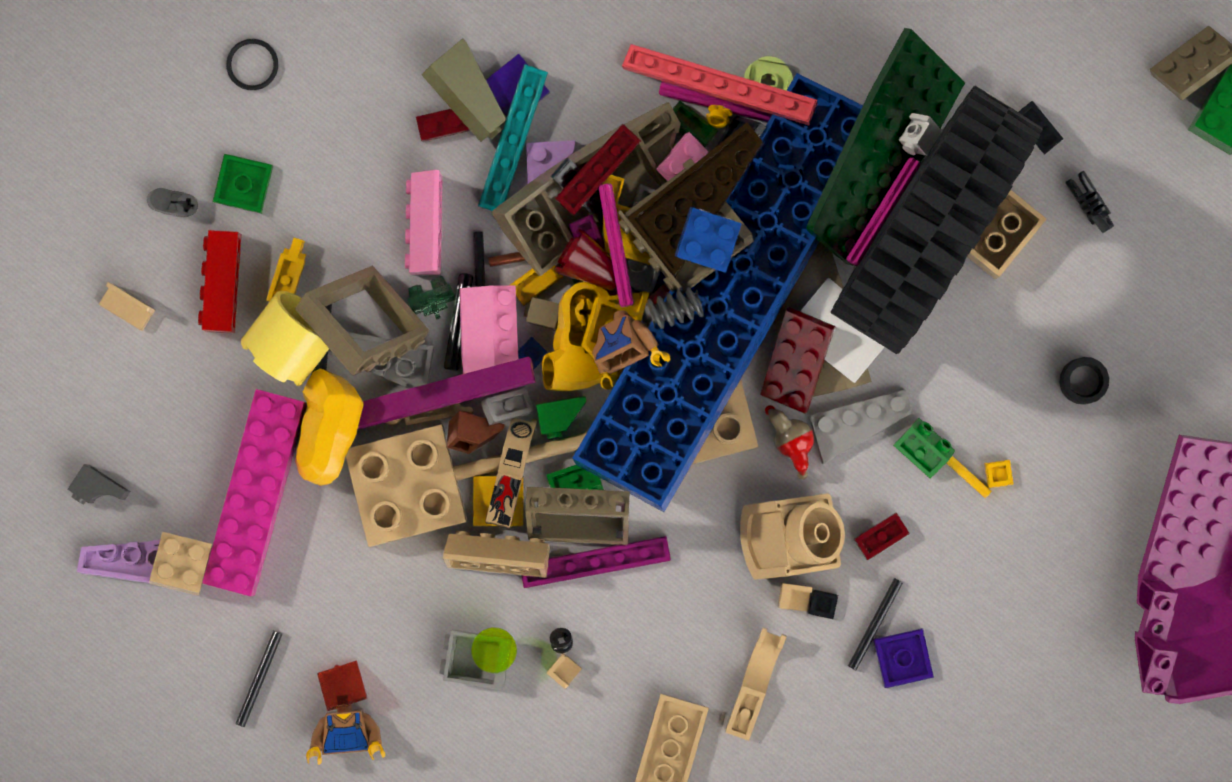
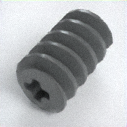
(675, 308)

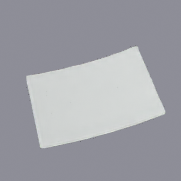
(849, 348)

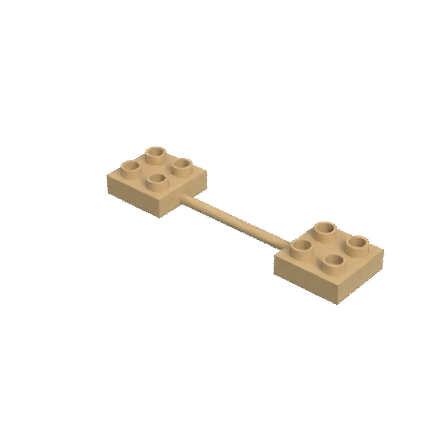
(412, 486)

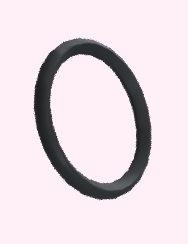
(252, 87)

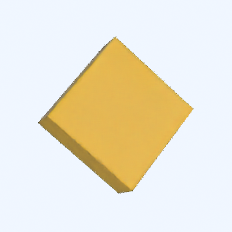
(998, 473)

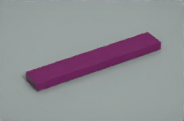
(602, 561)

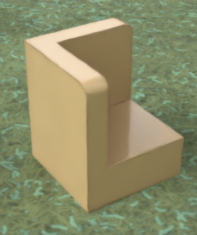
(794, 597)
(564, 670)

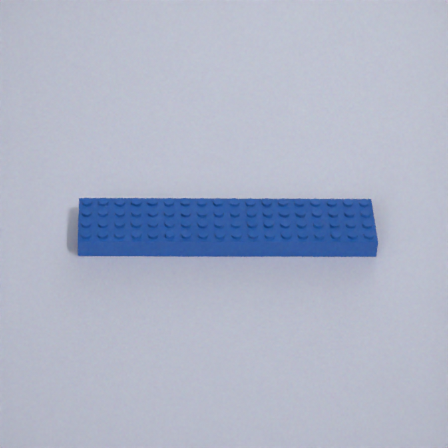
(665, 413)

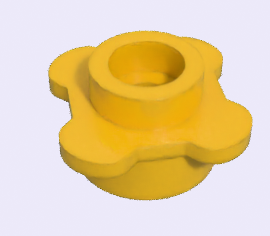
(718, 116)

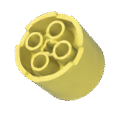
(284, 340)

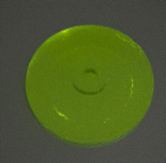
(494, 650)

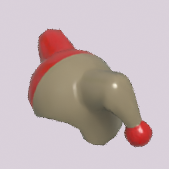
(792, 439)

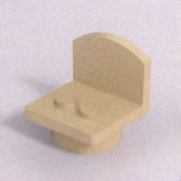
(791, 536)

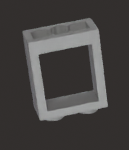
(447, 665)

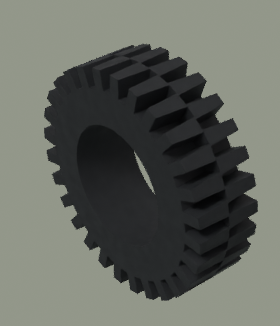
(937, 220)

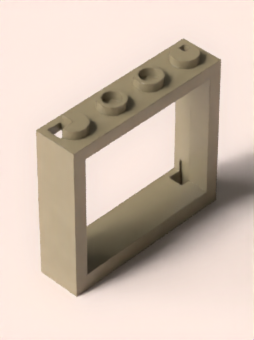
(314, 312)
(577, 502)

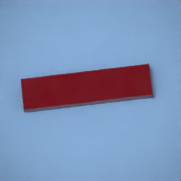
(597, 169)

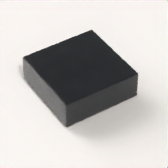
(823, 604)

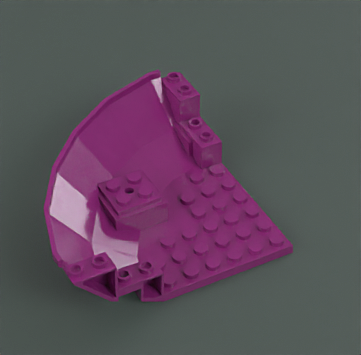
(1189, 578)

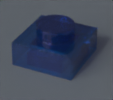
(534, 351)

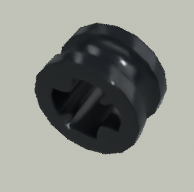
(559, 633)

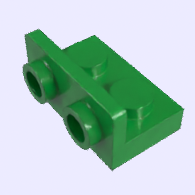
(925, 448)
(574, 478)

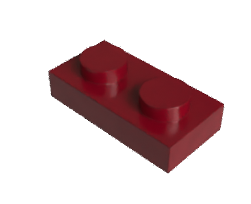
(440, 125)
(881, 536)

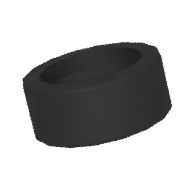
(1102, 374)

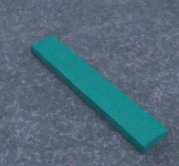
(513, 137)

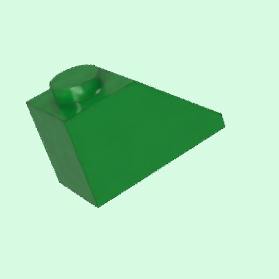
(558, 415)

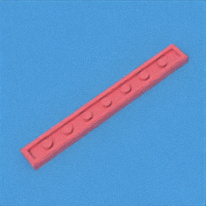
(720, 84)

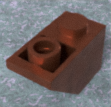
(470, 432)

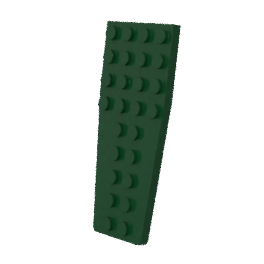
(873, 156)

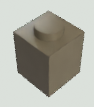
(542, 313)

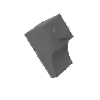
(92, 484)

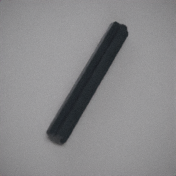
(454, 341)

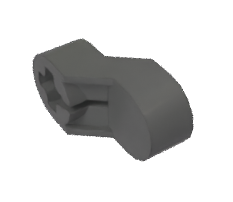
(160, 199)

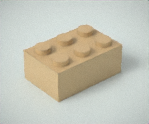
(1006, 235)

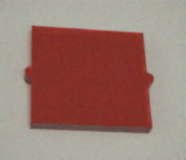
(342, 685)

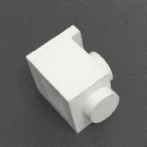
(920, 135)

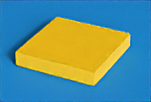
(482, 493)

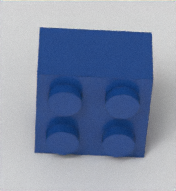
(708, 239)

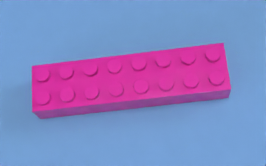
(255, 493)

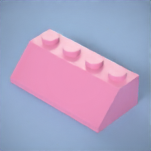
(425, 223)
(488, 326)

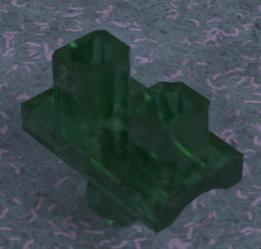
(433, 300)

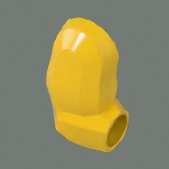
(570, 364)
(327, 426)

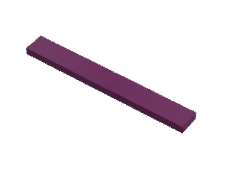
(447, 392)

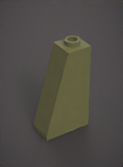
(466, 91)

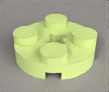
(770, 66)

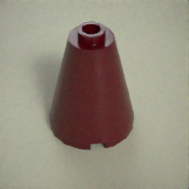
(587, 262)

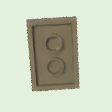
(1194, 63)

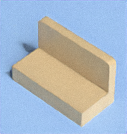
(126, 306)

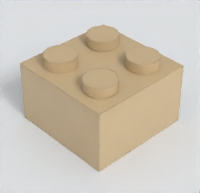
(180, 563)

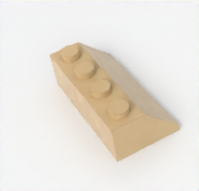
(496, 554)

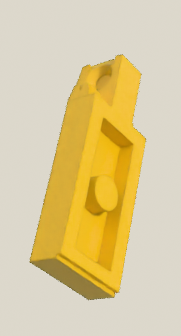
(288, 269)

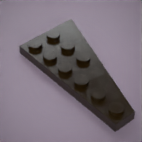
(702, 187)

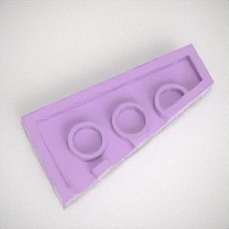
(545, 155)
(120, 561)

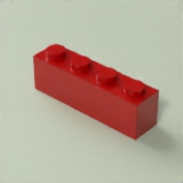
(221, 281)

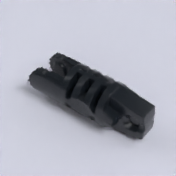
(1091, 202)

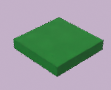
(242, 183)

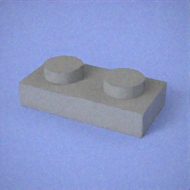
(507, 406)

